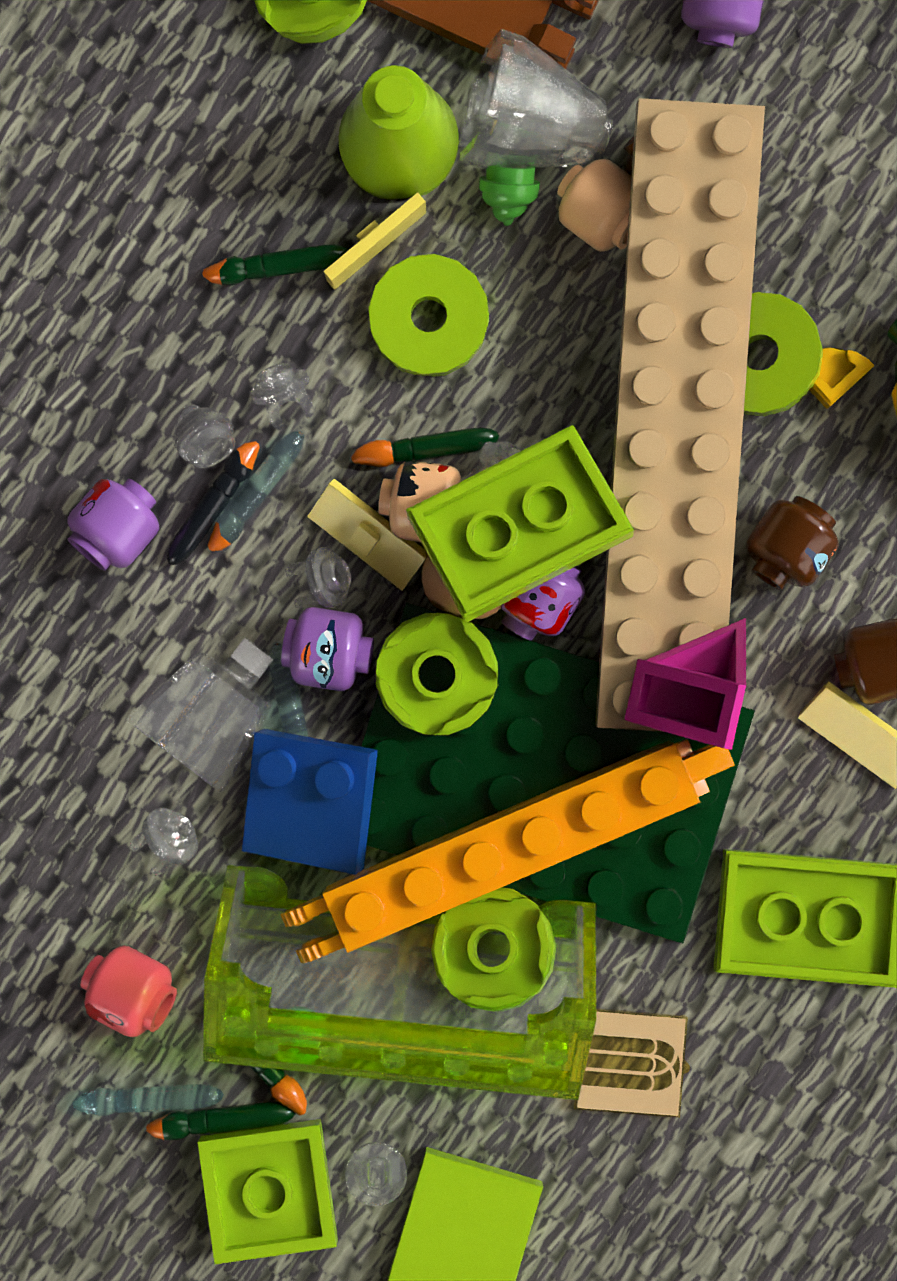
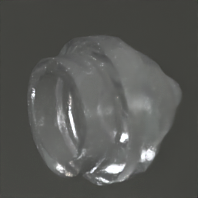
(203, 436)

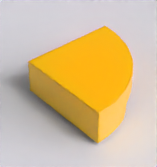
(838, 374)

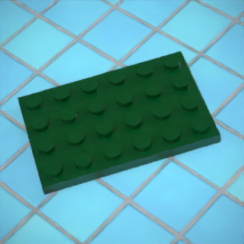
(528, 743)

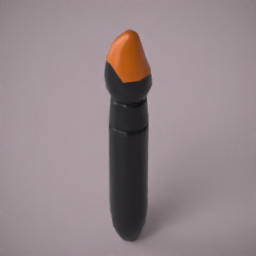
(236, 470)

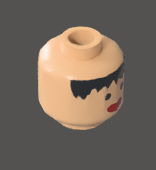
(412, 484)

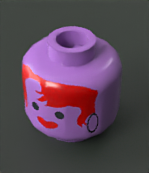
(113, 523)
(545, 607)

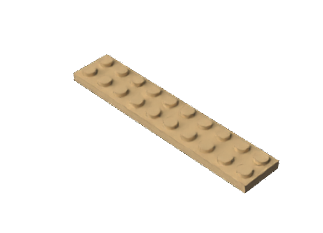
(680, 383)

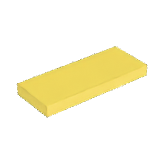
(374, 240)
(367, 534)
(854, 731)

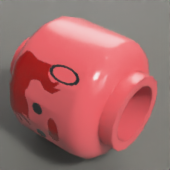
(128, 991)

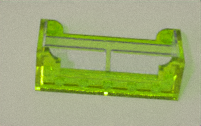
(384, 1006)

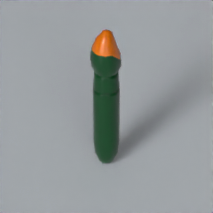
(235, 269)
(217, 1120)

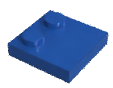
(309, 801)

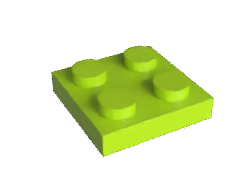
(267, 1191)

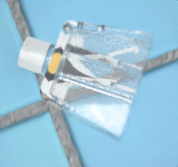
(209, 712)

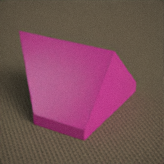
(694, 687)

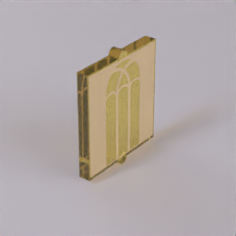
(635, 1064)

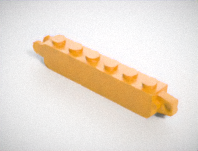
(509, 845)

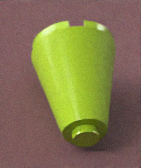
(398, 135)

